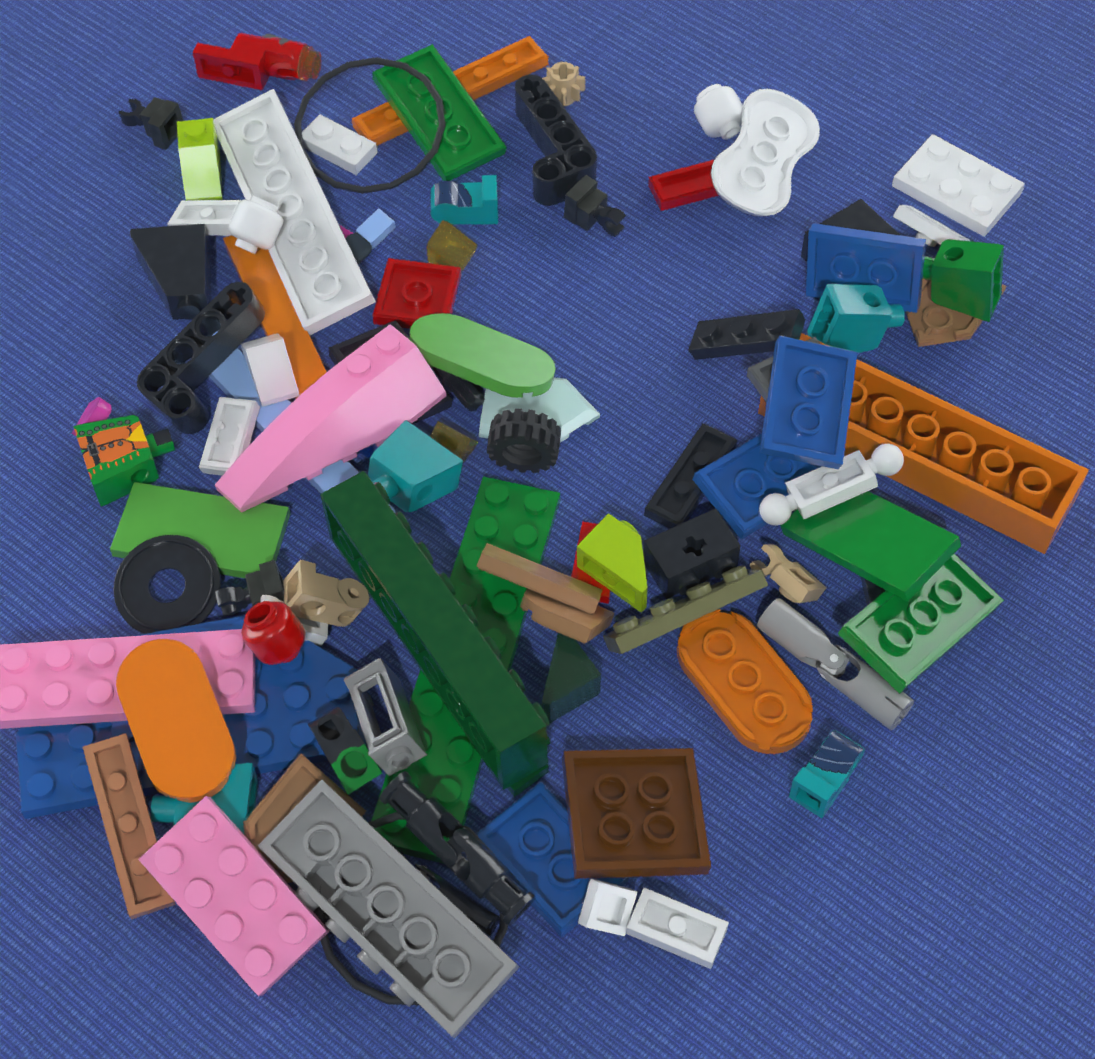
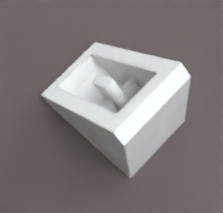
(270, 369)

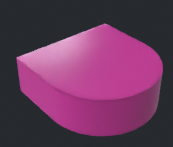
(95, 411)

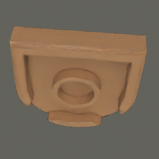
(565, 618)

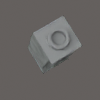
(402, 743)

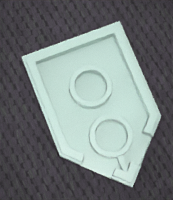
(560, 402)

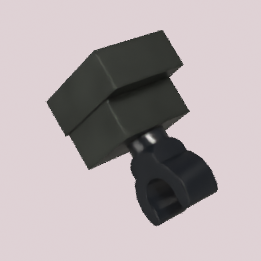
(158, 118)
(588, 205)
(262, 582)

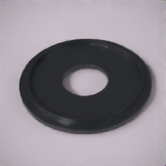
(148, 559)

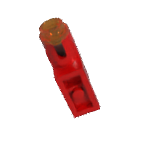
(255, 59)

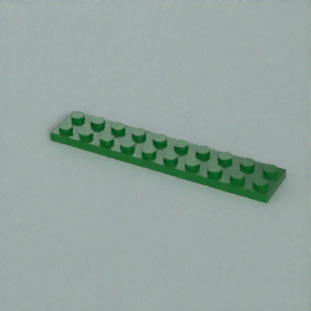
(517, 521)

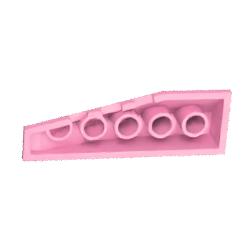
(335, 418)

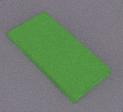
(232, 537)

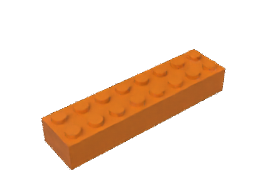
(962, 458)

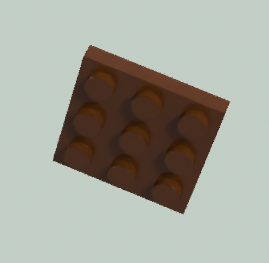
(635, 813)

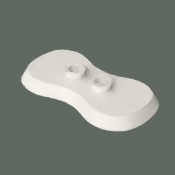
(759, 164)

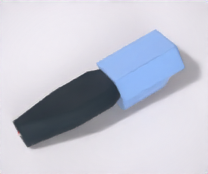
(370, 234)

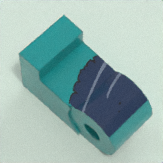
(465, 202)
(826, 773)

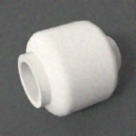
(719, 111)
(255, 224)

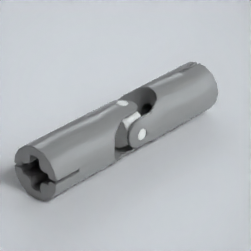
(814, 648)

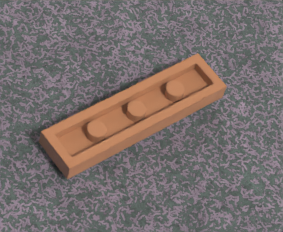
(126, 822)

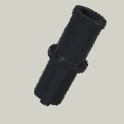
(464, 390)

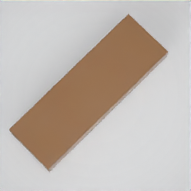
(539, 578)

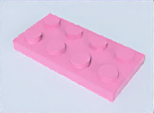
(234, 895)

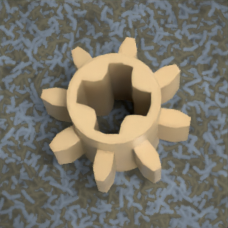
(565, 82)

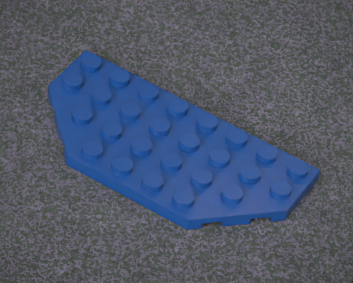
(287, 699)

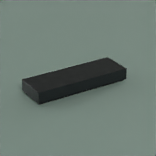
(678, 493)

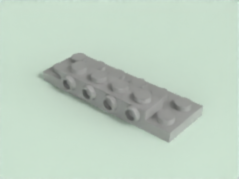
(387, 910)

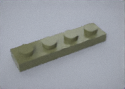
(671, 615)

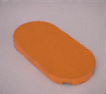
(745, 682)
(175, 720)

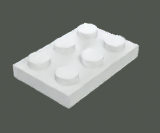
(958, 185)

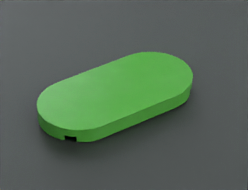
(483, 355)

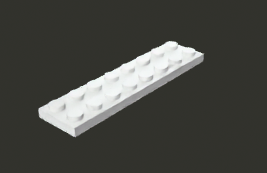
(310, 246)

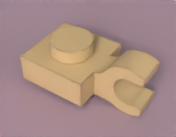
(793, 579)

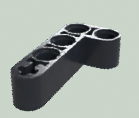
(559, 138)
(231, 313)

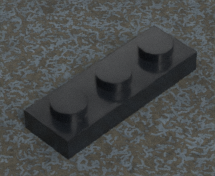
(744, 334)

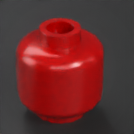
(273, 632)

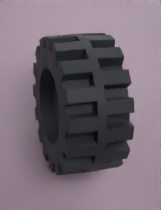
(524, 441)

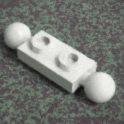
(831, 486)

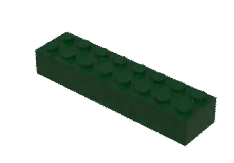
(437, 629)

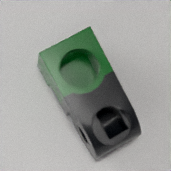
(344, 750)

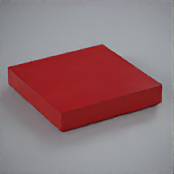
(415, 291)

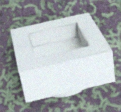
(607, 907)

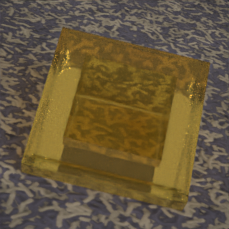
(450, 247)
(453, 440)

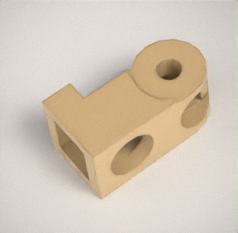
(322, 596)

